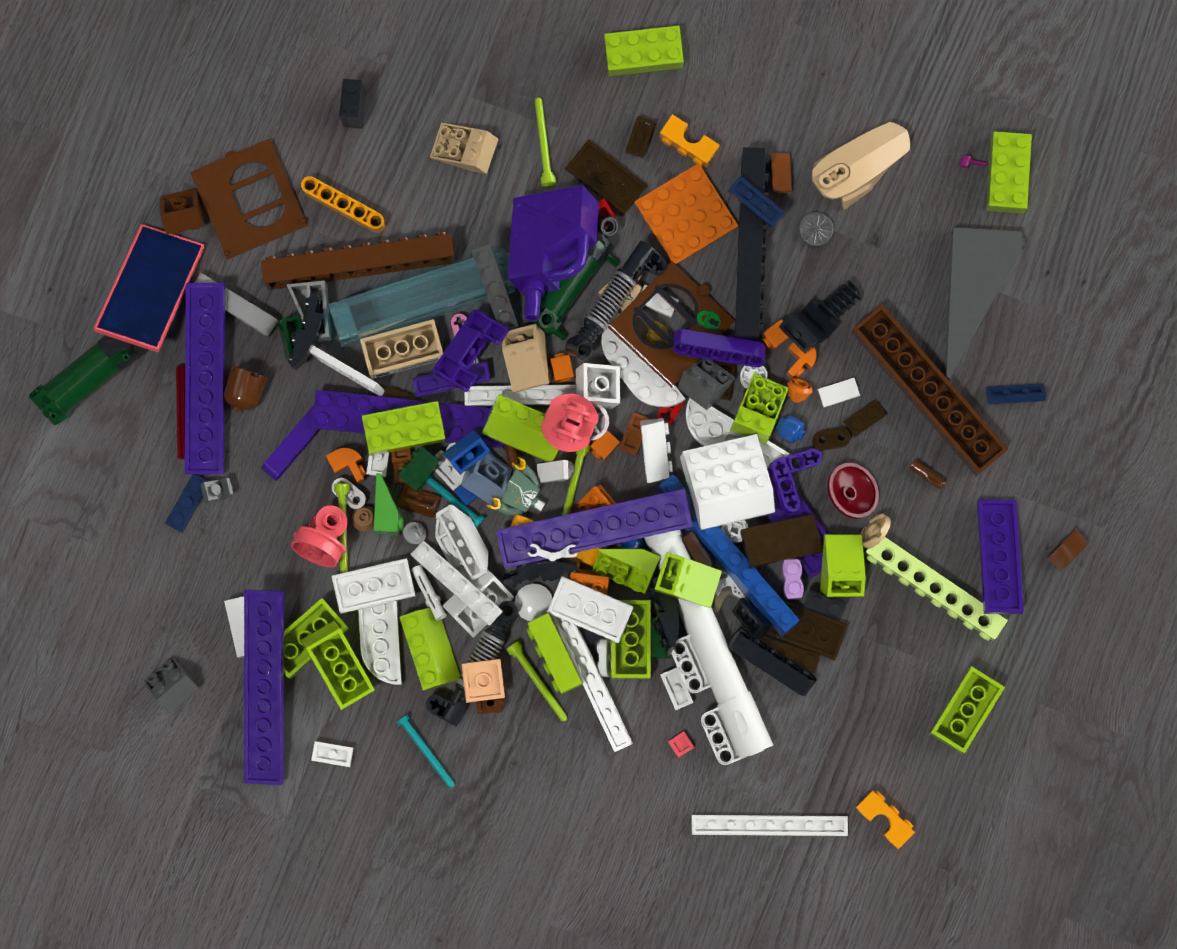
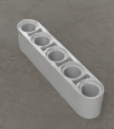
(244, 310)

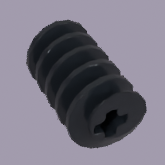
(841, 300)

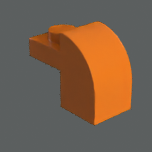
(802, 360)
(347, 458)

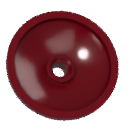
(860, 490)

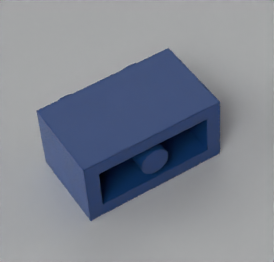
(466, 452)

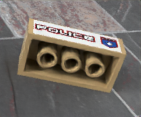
(402, 349)

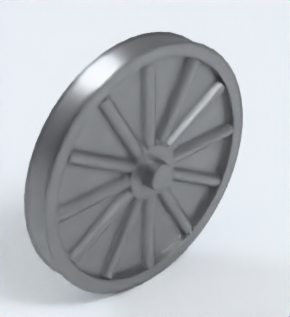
(816, 229)

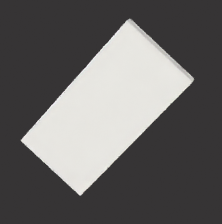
(347, 371)
(373, 586)
(590, 609)

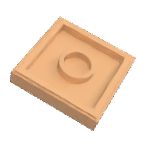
(483, 680)

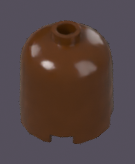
(244, 389)

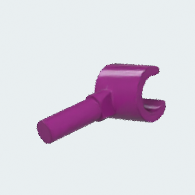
(966, 160)

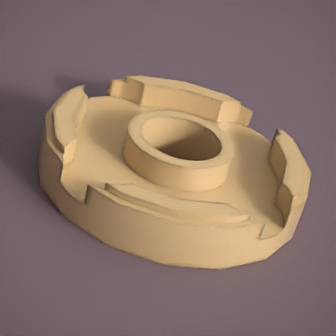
(875, 531)

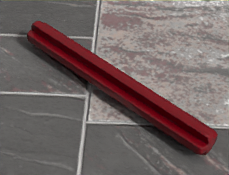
(180, 405)

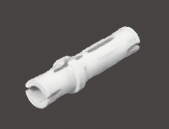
(432, 599)

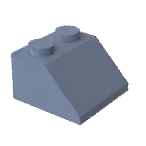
(487, 478)

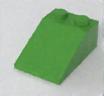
(387, 517)

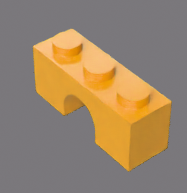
(700, 152)
(899, 830)

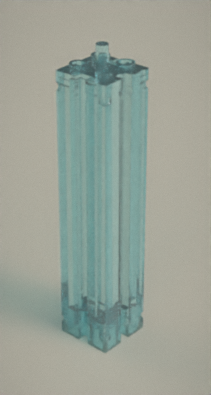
(413, 300)

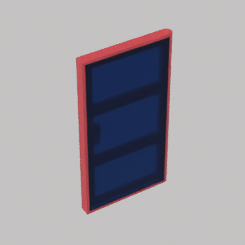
(149, 288)

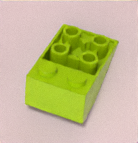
(759, 408)
(843, 566)
(627, 567)
(688, 580)

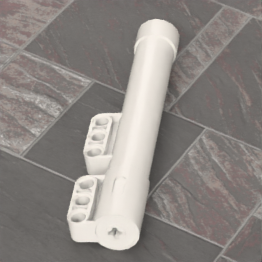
(715, 669)

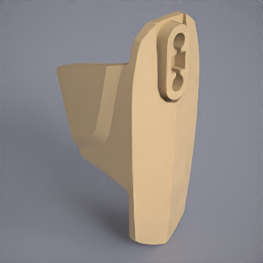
(862, 163)

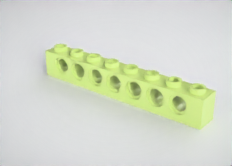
(995, 621)

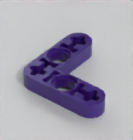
(788, 469)

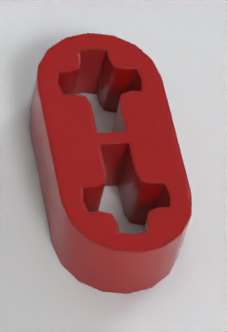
(674, 412)

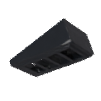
(761, 623)

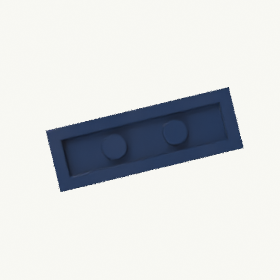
(756, 201)
(1015, 393)
(186, 504)

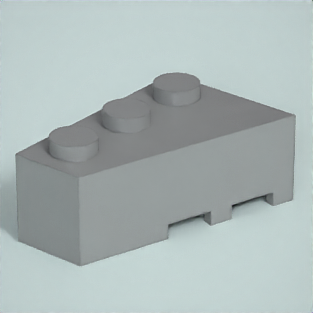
(301, 291)

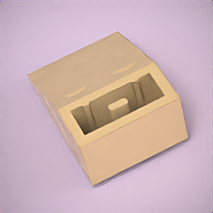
(464, 147)
(526, 357)

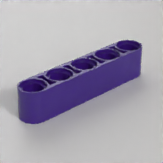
(719, 348)
(291, 447)

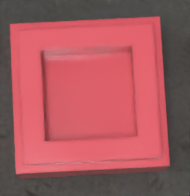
(681, 744)

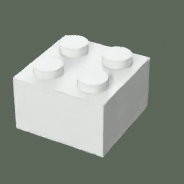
(599, 384)

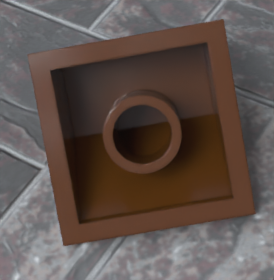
(181, 211)

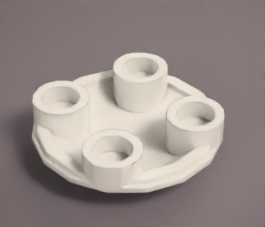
(533, 601)

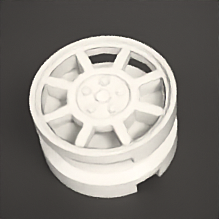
(747, 372)
(732, 530)

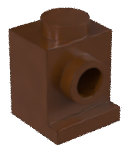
(483, 708)

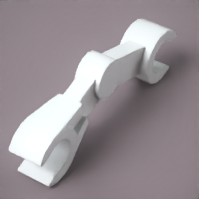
(552, 556)

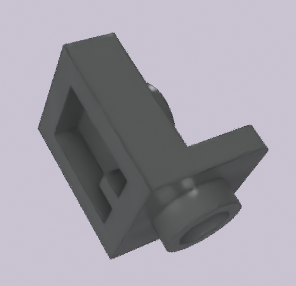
(217, 489)

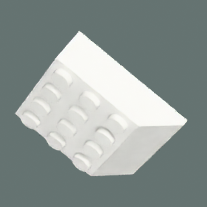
(728, 482)

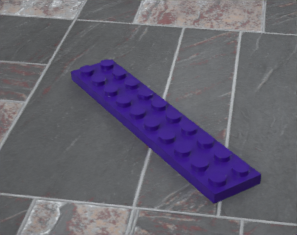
(204, 378)
(345, 410)
(596, 527)
(263, 686)

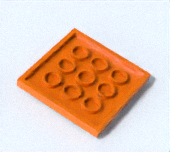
(686, 214)

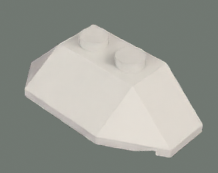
(461, 543)

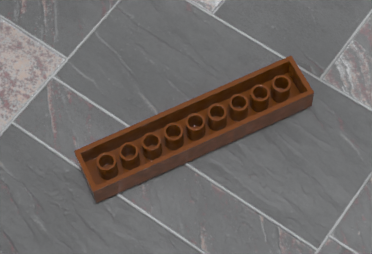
(359, 261)
(929, 390)

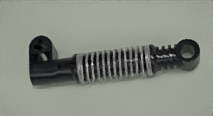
(623, 283)
(486, 650)

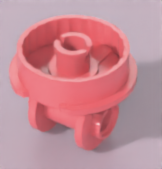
(569, 422)
(319, 540)

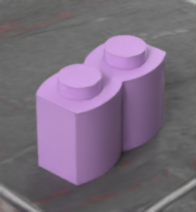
(791, 573)

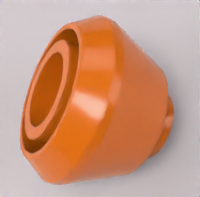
(799, 389)

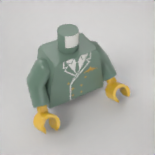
(520, 492)

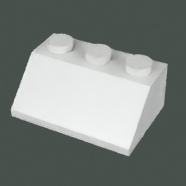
(655, 449)
(470, 621)

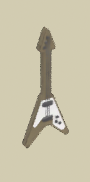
(726, 587)

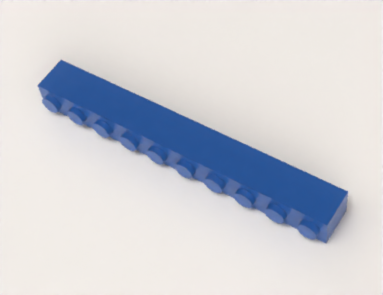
(737, 567)

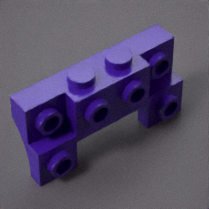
(465, 348)

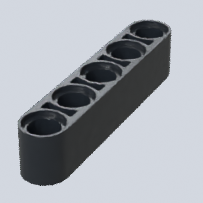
(772, 662)

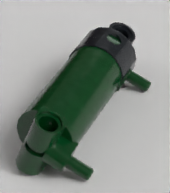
(556, 303)
(82, 377)

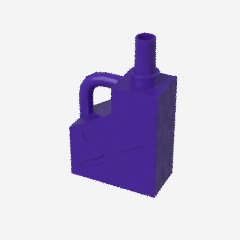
(545, 237)

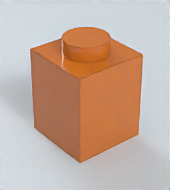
(774, 336)
(562, 368)
(604, 446)

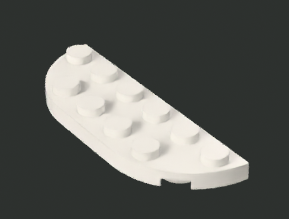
(637, 375)
(714, 427)
(381, 641)

